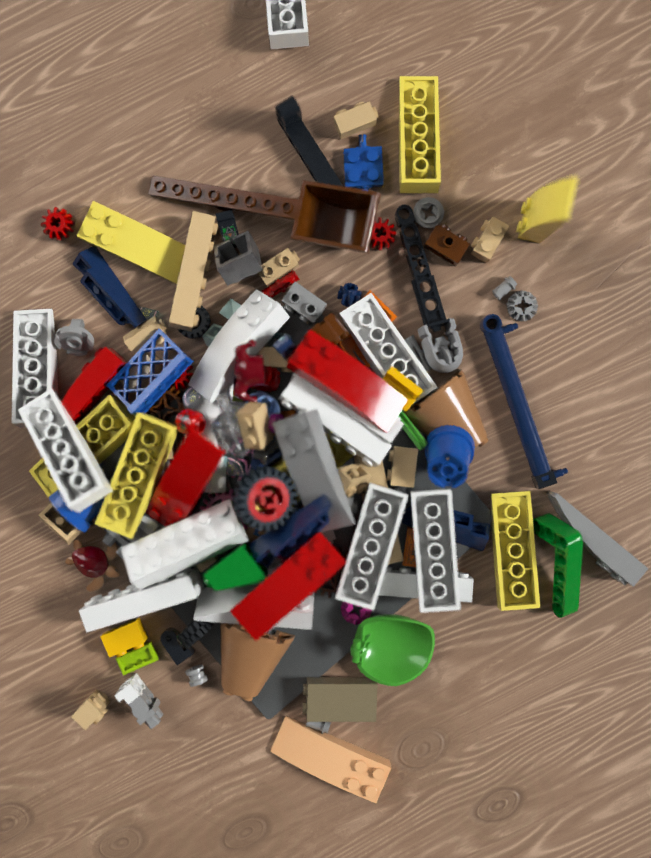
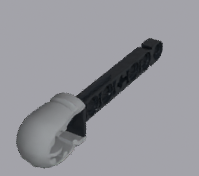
(448, 357)

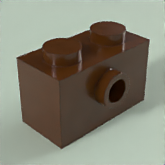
(446, 244)

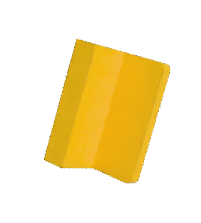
(403, 386)

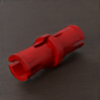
(281, 284)

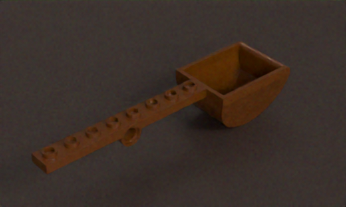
(321, 215)

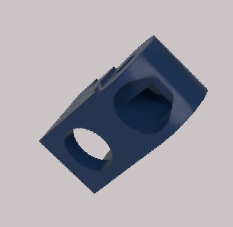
(285, 346)

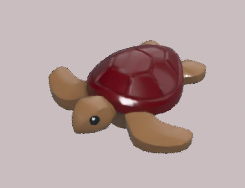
(94, 563)

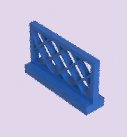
(156, 386)

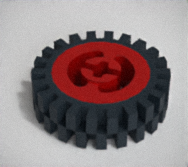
(277, 504)

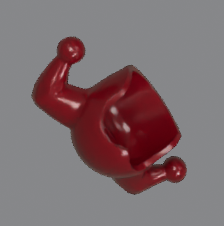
(247, 371)

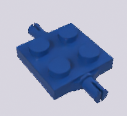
(363, 166)

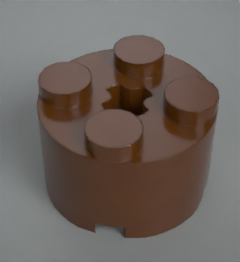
(331, 329)

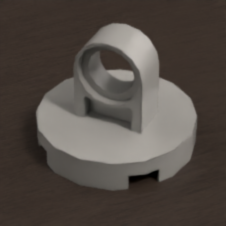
(74, 338)

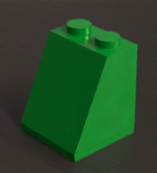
(235, 570)

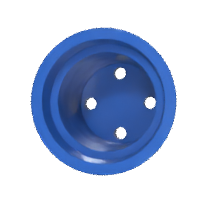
(452, 443)
(81, 520)

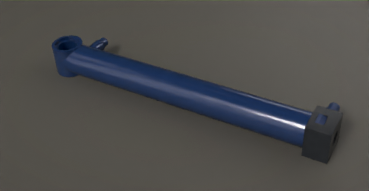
(541, 473)

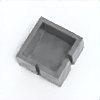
(235, 266)

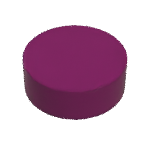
(275, 417)

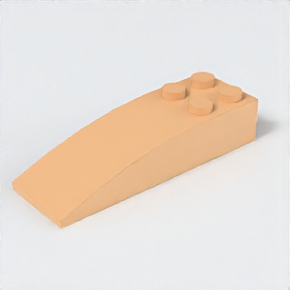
(332, 759)

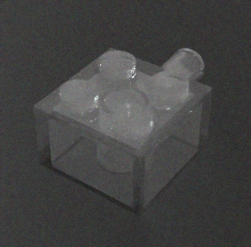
(227, 428)

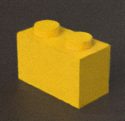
(124, 637)

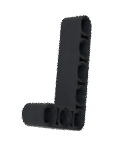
(290, 120)

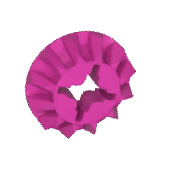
(353, 617)

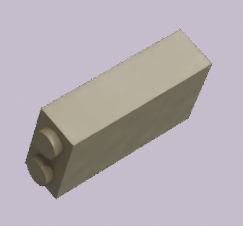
(340, 699)

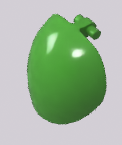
(392, 648)

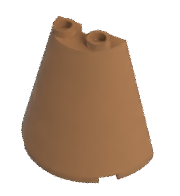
(450, 406)
(248, 662)

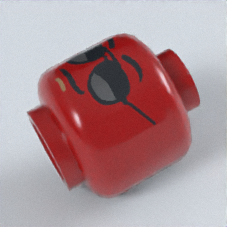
(190, 419)

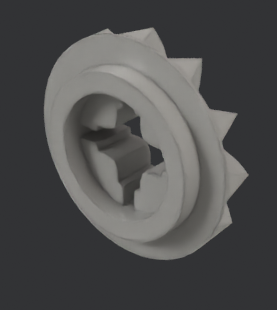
(437, 211)
(517, 313)

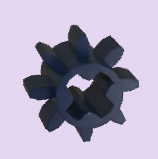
(349, 294)

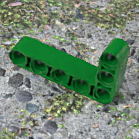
(567, 563)

